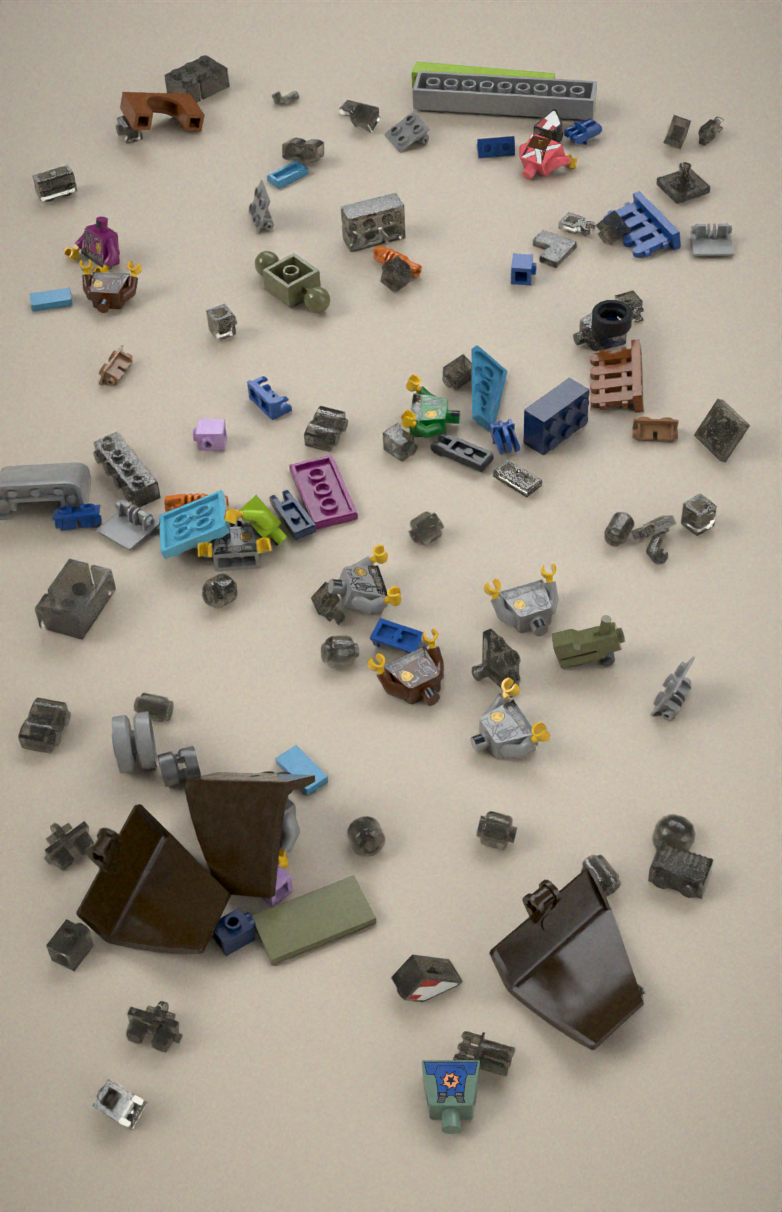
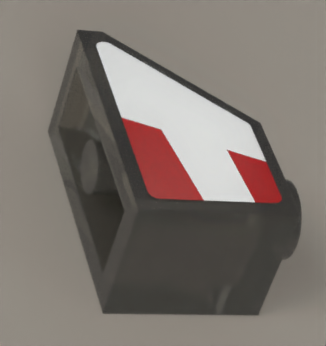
(550, 127)
(425, 978)

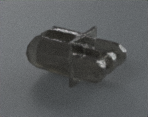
(492, 1055)

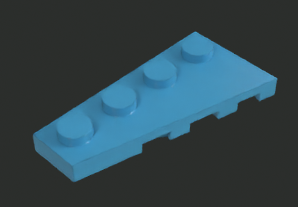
(487, 387)

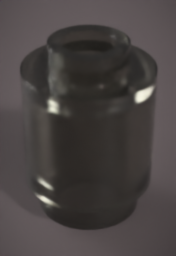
(618, 529)
(158, 706)
(605, 873)

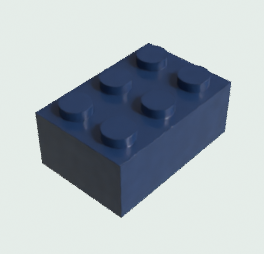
(556, 416)

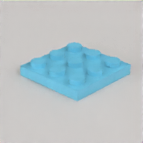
(193, 524)

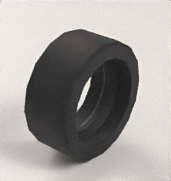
(611, 328)

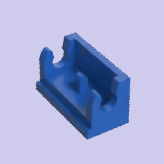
(267, 399)
(396, 636)

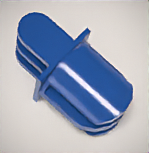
(583, 131)
(503, 435)

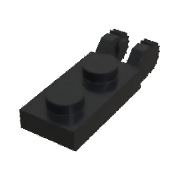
(462, 452)

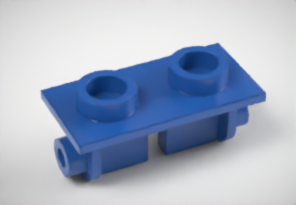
(496, 147)
(87, 514)

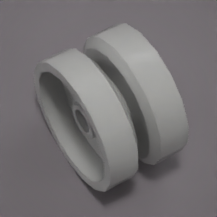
(132, 742)

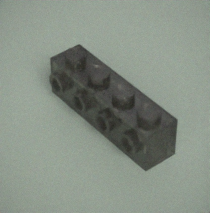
(126, 470)

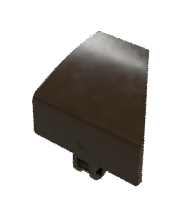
(241, 826)
(150, 890)
(570, 961)

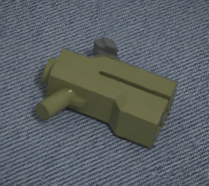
(588, 645)

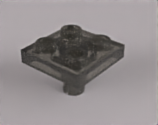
(683, 184)
(721, 430)
(498, 660)

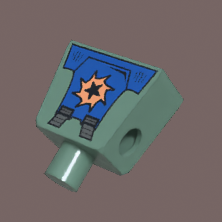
(451, 1091)

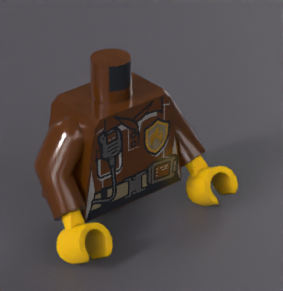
(109, 289)
(413, 675)

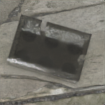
(206, 71)
(365, 218)
(74, 600)

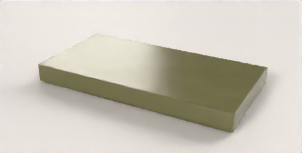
(313, 919)

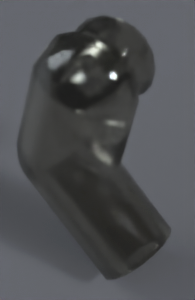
(654, 551)

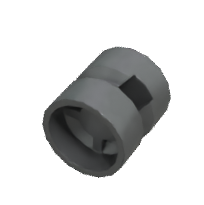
(170, 769)

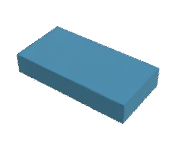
(287, 174)
(51, 299)
(299, 763)

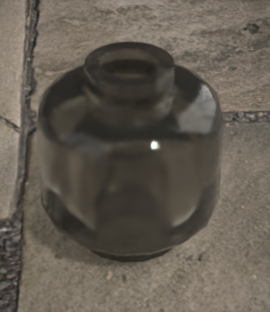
(426, 528)
(219, 591)
(339, 651)
(496, 830)
(366, 836)

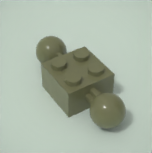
(292, 281)

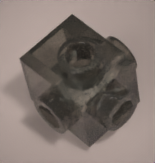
(395, 274)

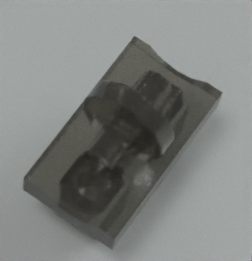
(58, 851)
(156, 1022)

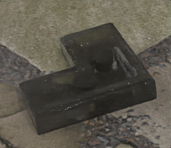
(555, 246)

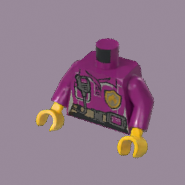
(98, 244)

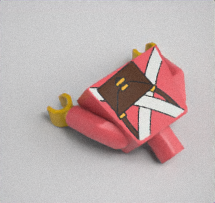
(543, 156)

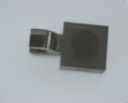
(634, 303)
(326, 603)

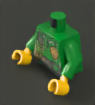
(428, 412)

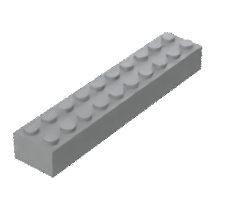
(504, 95)

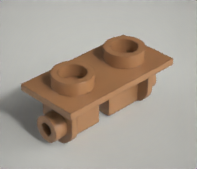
(117, 360)
(665, 428)

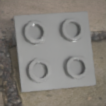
(408, 131)
(259, 209)
(713, 241)
(128, 525)
(675, 692)

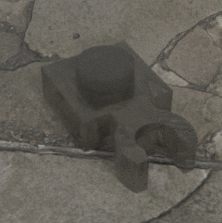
(708, 131)
(573, 223)
(658, 526)

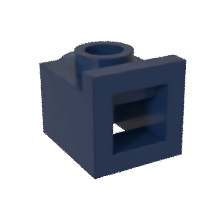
(234, 931)

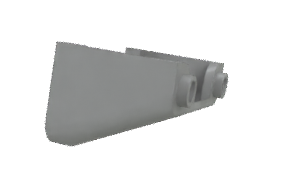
(44, 482)

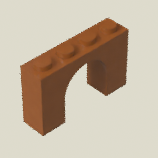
(140, 106)

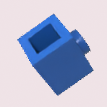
(522, 269)

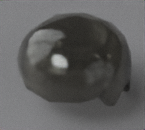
(675, 831)

